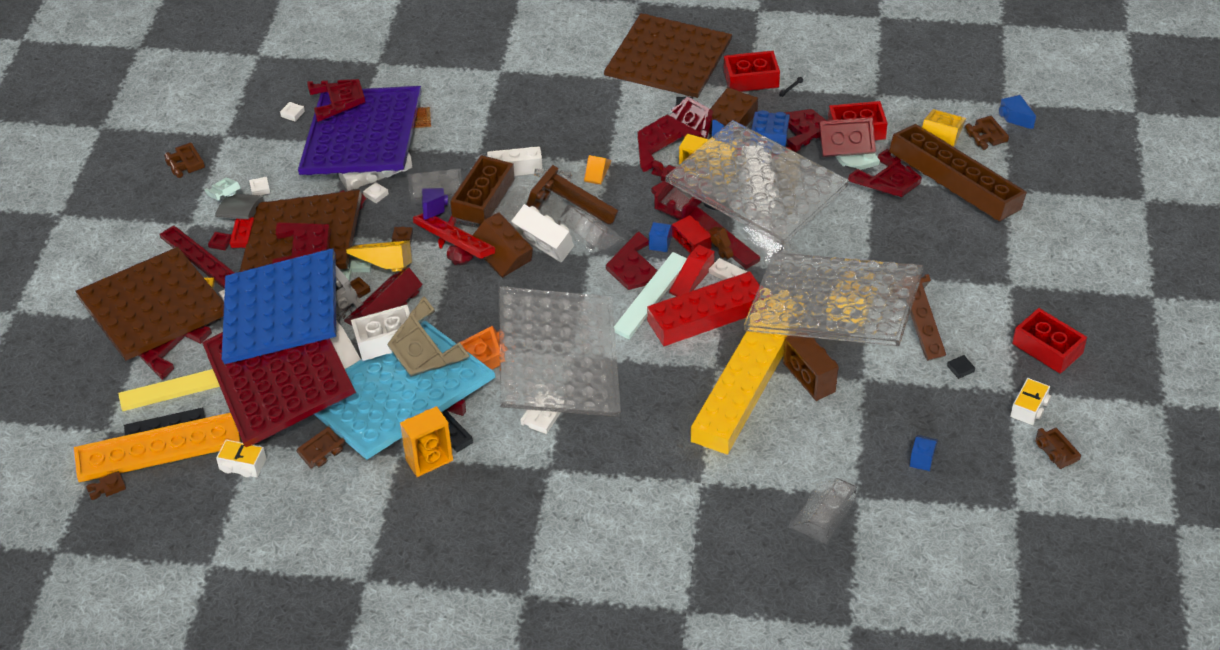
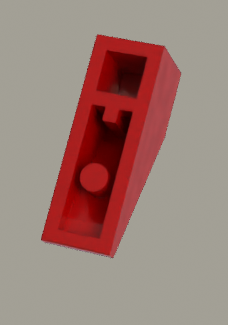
(693, 270)

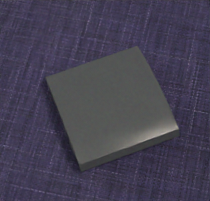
(239, 206)

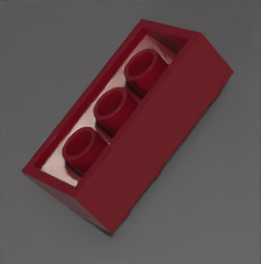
(389, 295)

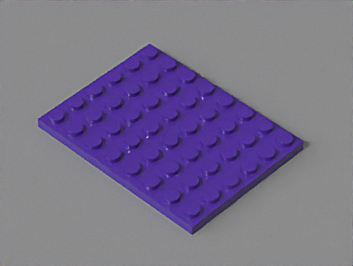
(365, 136)

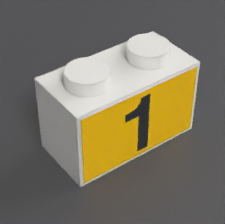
(1030, 401)
(240, 459)

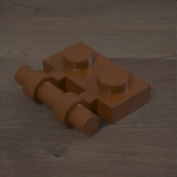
(991, 132)
(189, 159)

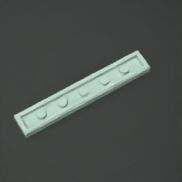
(650, 295)

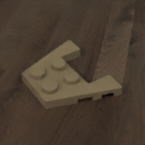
(415, 347)

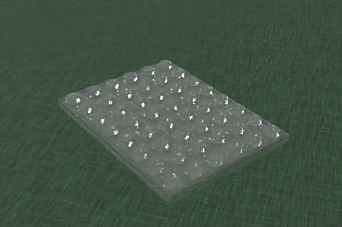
(757, 182)
(835, 298)
(557, 352)

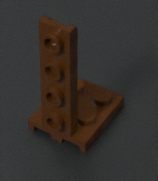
(553, 182)
(925, 323)

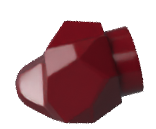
(458, 256)

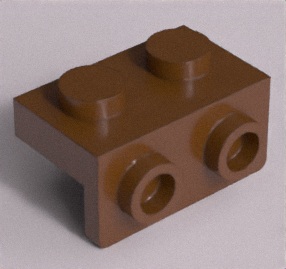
(320, 447)
(1057, 447)

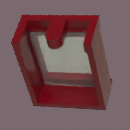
(675, 201)

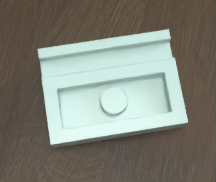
(225, 187)

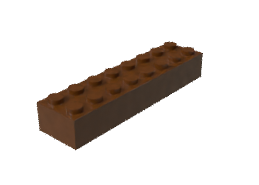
(957, 172)

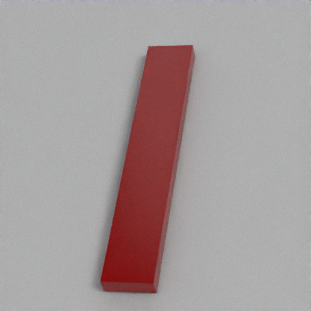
(455, 236)

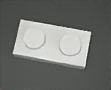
(725, 270)

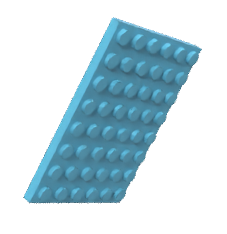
(389, 396)

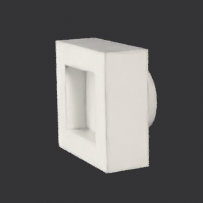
(292, 111)
(259, 186)
(375, 192)

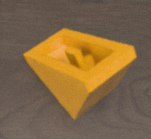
(596, 169)

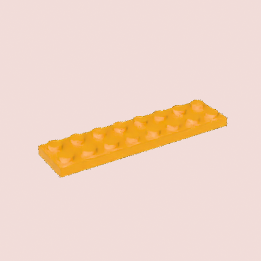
(154, 447)

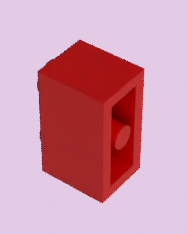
(690, 233)

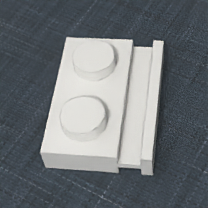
(539, 420)

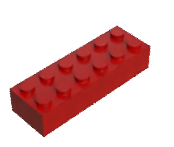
(703, 309)

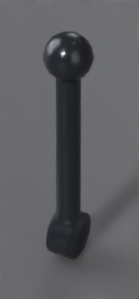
(783, 92)

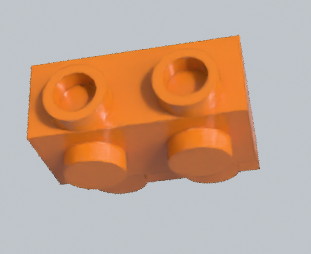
(484, 347)

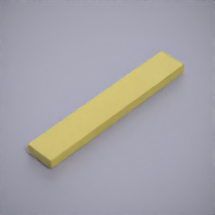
(168, 390)

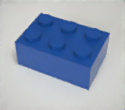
(772, 125)

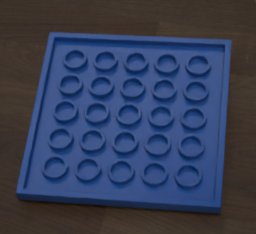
(279, 306)

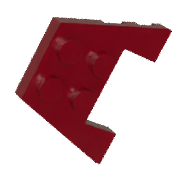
(343, 96)
(806, 127)
(659, 135)
(894, 179)
(306, 238)
(630, 266)
(154, 357)

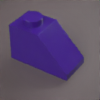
(433, 201)

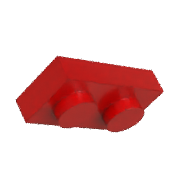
(241, 232)

